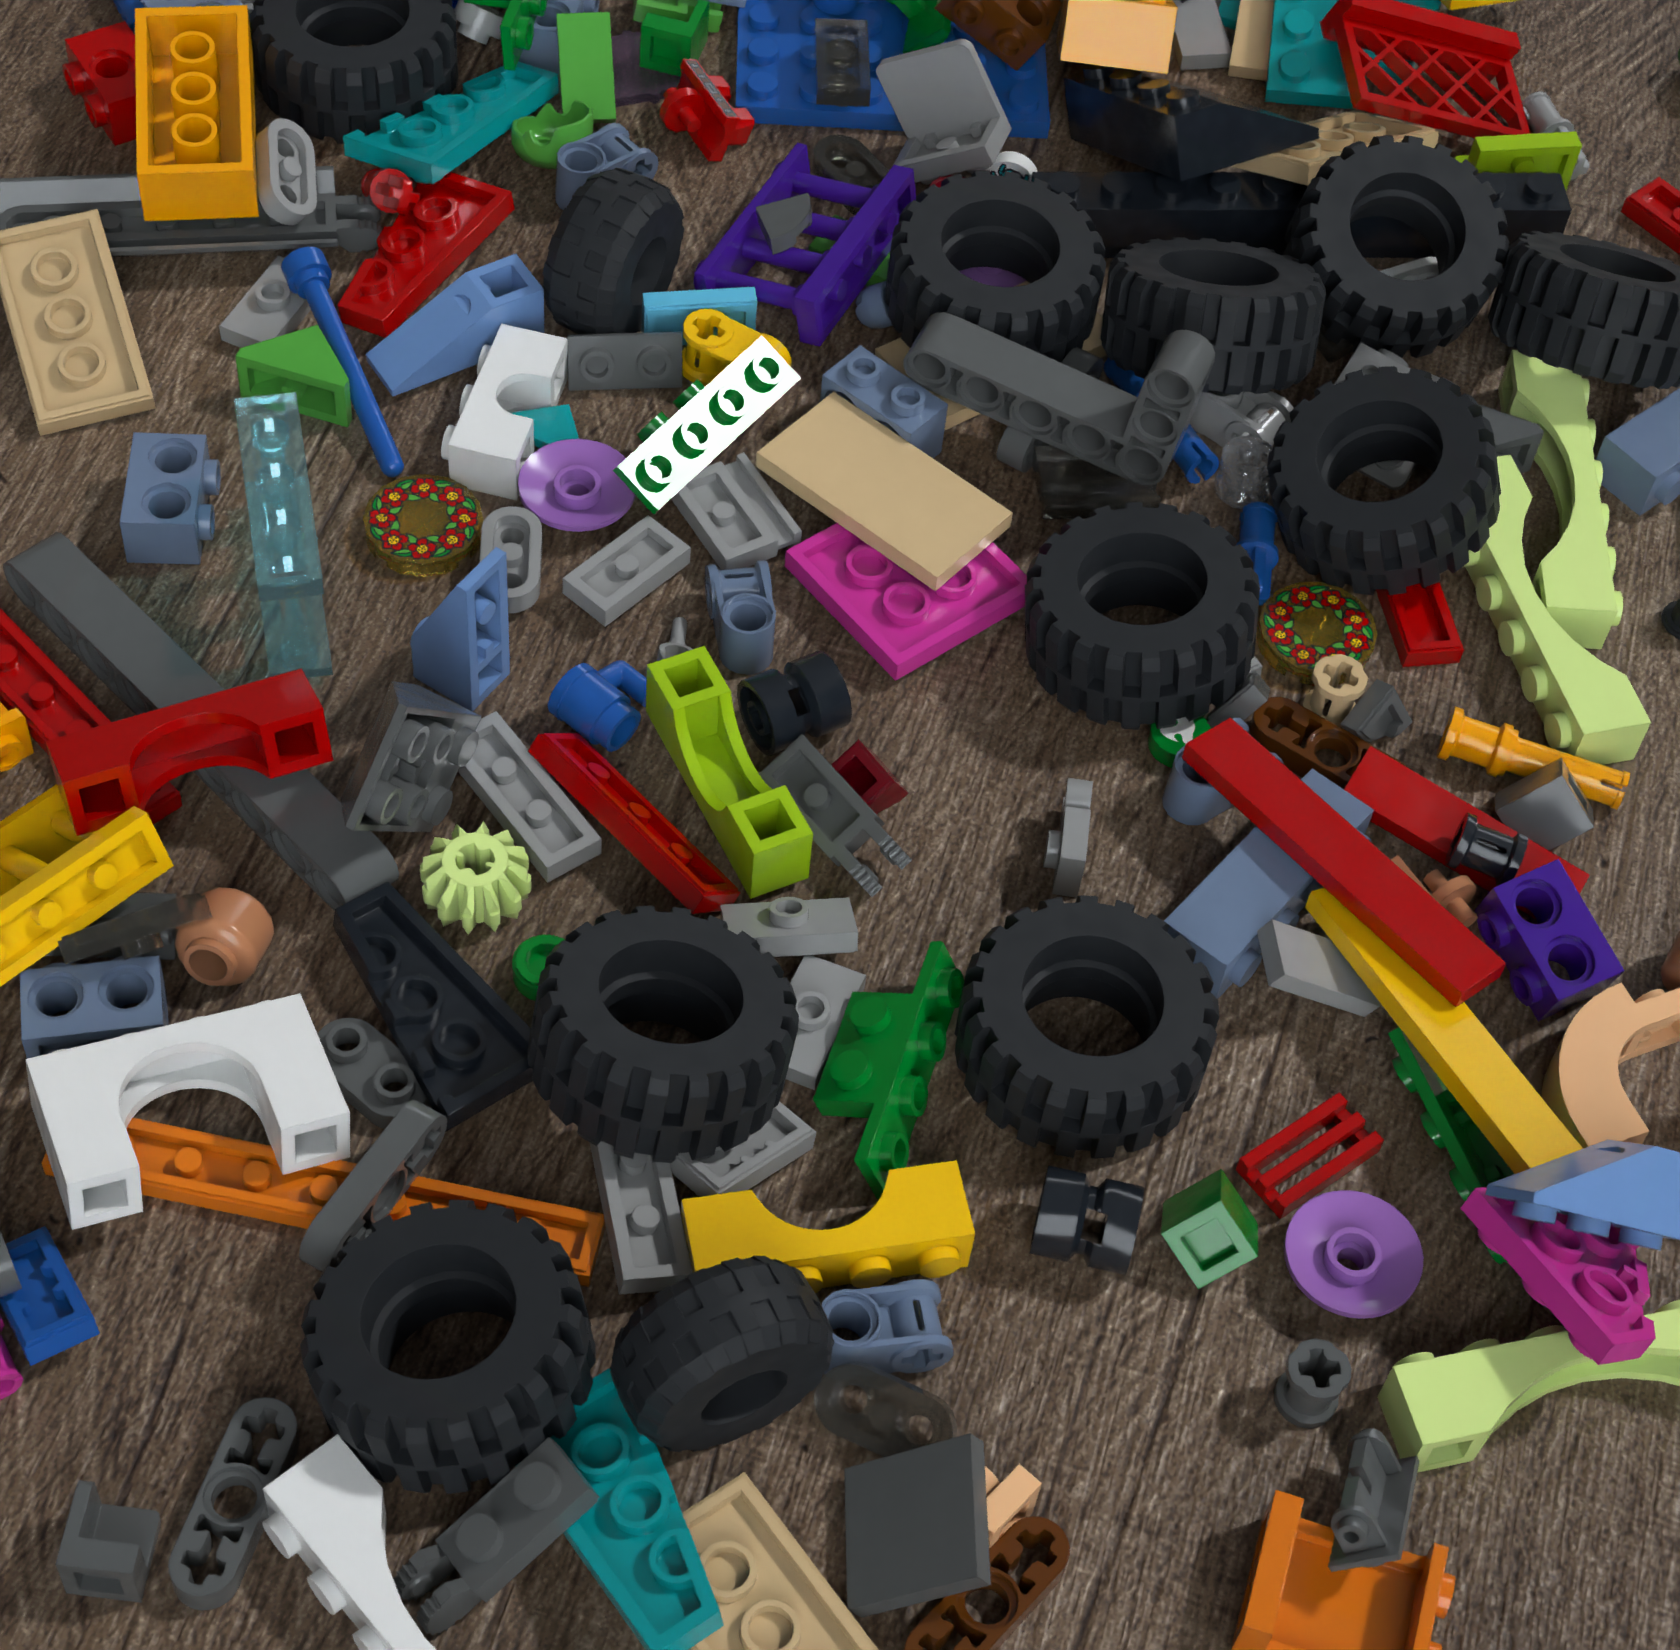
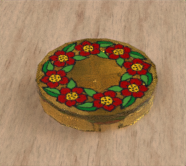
(423, 524)
(1314, 622)

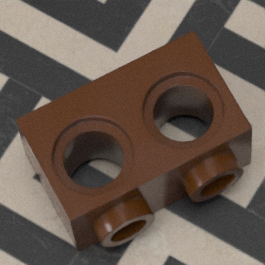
(1004, 27)

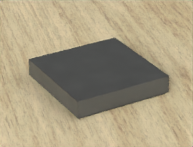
(916, 1526)

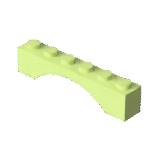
(1579, 571)
(1581, 700)
(1456, 1401)

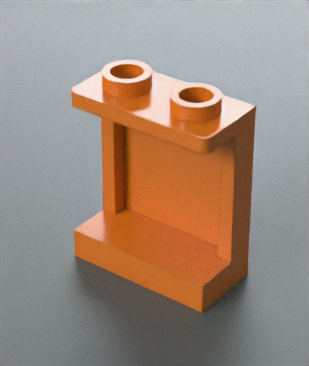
(1302, 1605)

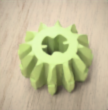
(475, 877)

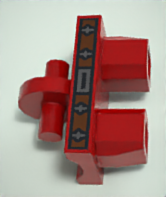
(704, 111)

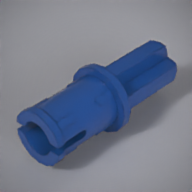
(1257, 538)

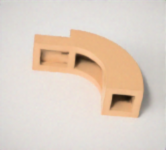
(1584, 1073)

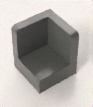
(1546, 806)
(106, 1547)

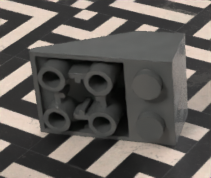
(409, 762)

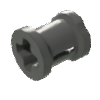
(1312, 1383)

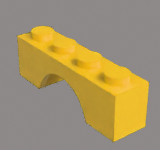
(911, 1230)

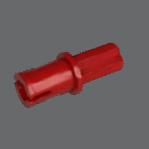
(389, 190)

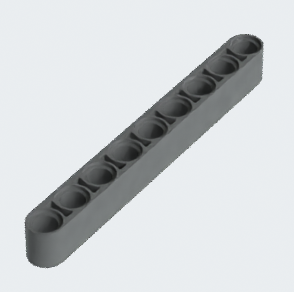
(153, 672)

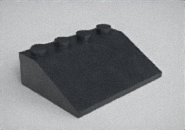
(1172, 124)

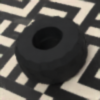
(609, 249)
(721, 1353)

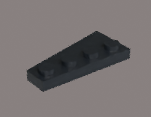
(442, 1014)

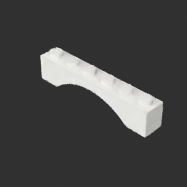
(336, 1523)

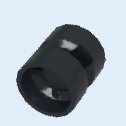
(800, 701)
(1062, 1217)

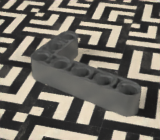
(1062, 404)

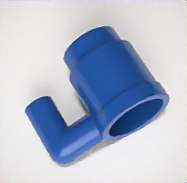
(595, 706)

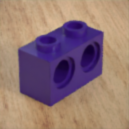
(1563, 935)

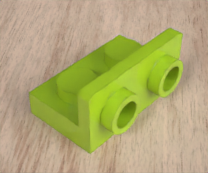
(1526, 153)

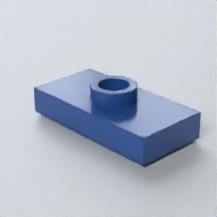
(49, 1308)

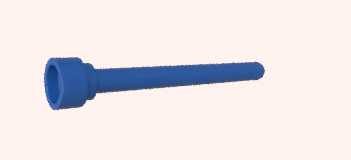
(310, 277)

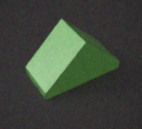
(298, 364)

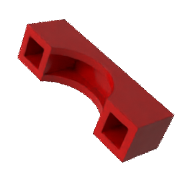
(259, 726)

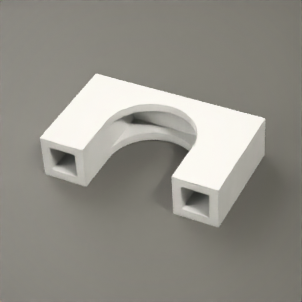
(253, 1052)

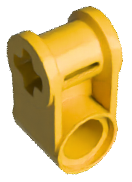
(717, 351)

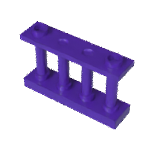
(838, 272)

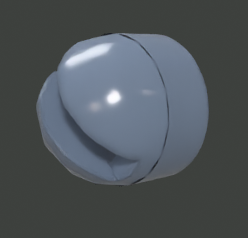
(871, 307)

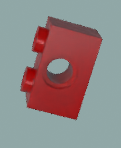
(105, 76)

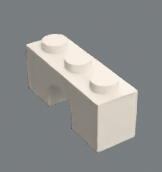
(514, 375)

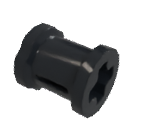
(1486, 850)

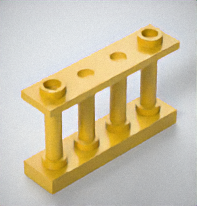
(63, 880)

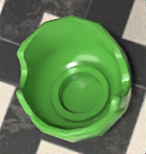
(541, 137)

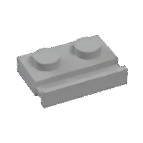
(736, 514)

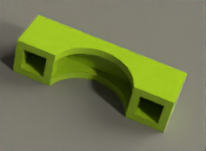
(752, 822)

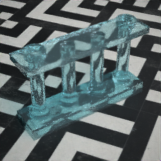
(283, 534)

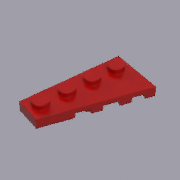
(422, 250)

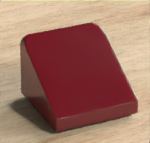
(869, 777)

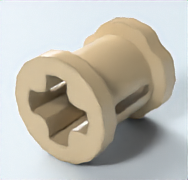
(1326, 679)

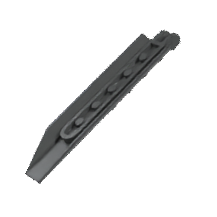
(334, 222)

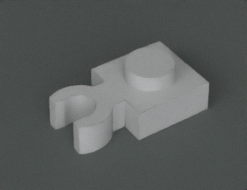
(1068, 847)

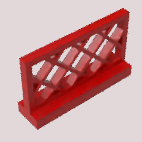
(1435, 44)

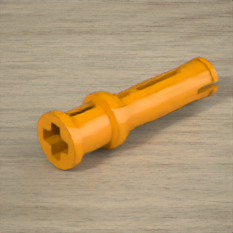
(1502, 751)

